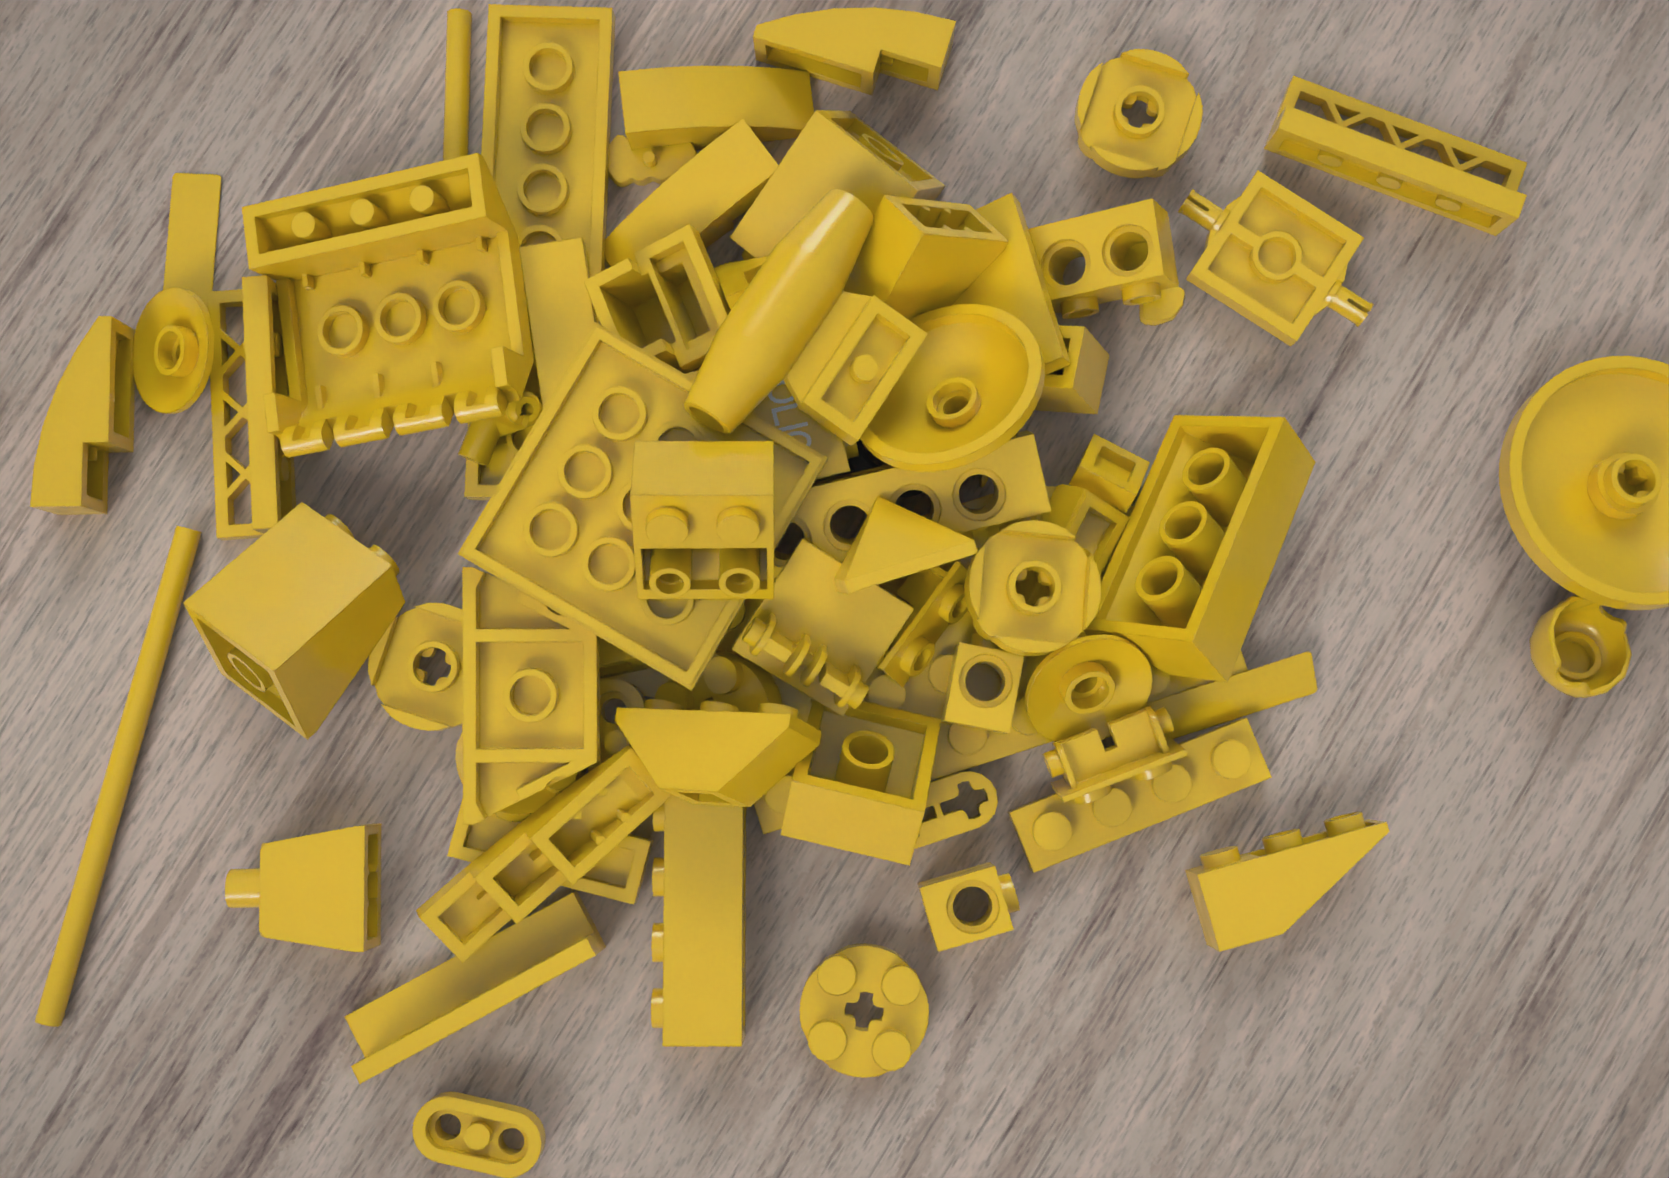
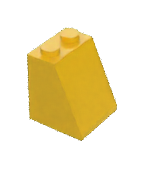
(829, 154)
(298, 615)

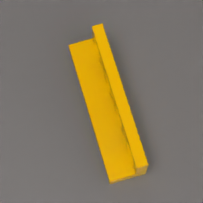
(1390, 165)
(269, 470)
(466, 991)

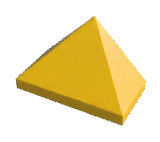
(896, 545)

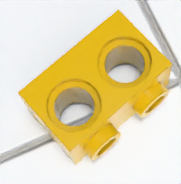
(1103, 242)

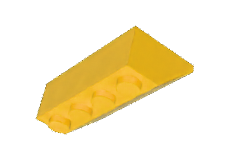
(1203, 541)

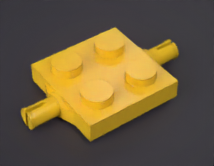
(1275, 258)

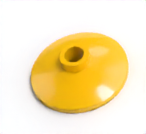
(173, 350)
(1087, 686)

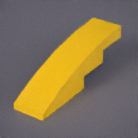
(543, 852)

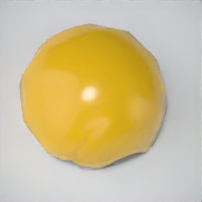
(1580, 648)

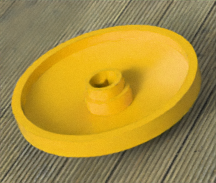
(1592, 480)

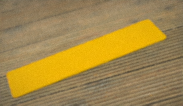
(192, 232)
(1264, 689)

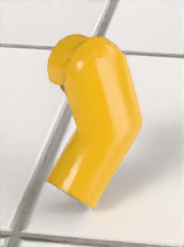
(484, 434)

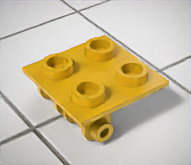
(822, 637)

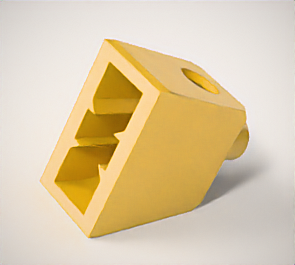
(316, 889)

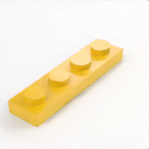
(1215, 767)

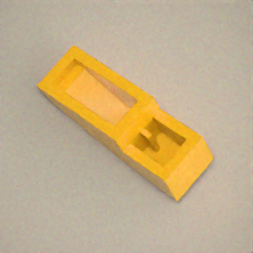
(859, 44)
(705, 101)
(703, 193)
(87, 422)

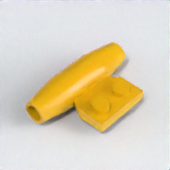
(800, 327)

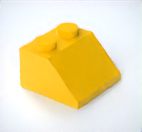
(864, 781)

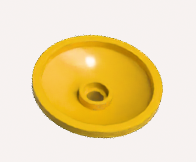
(960, 391)

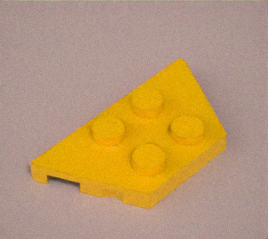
(525, 696)

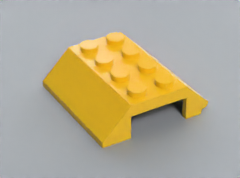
(393, 304)

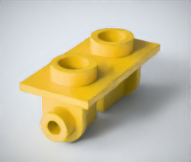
(937, 602)
(1137, 752)

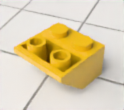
(703, 519)

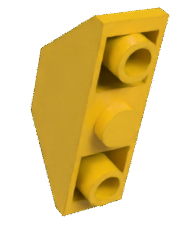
(717, 750)

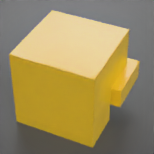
(665, 301)

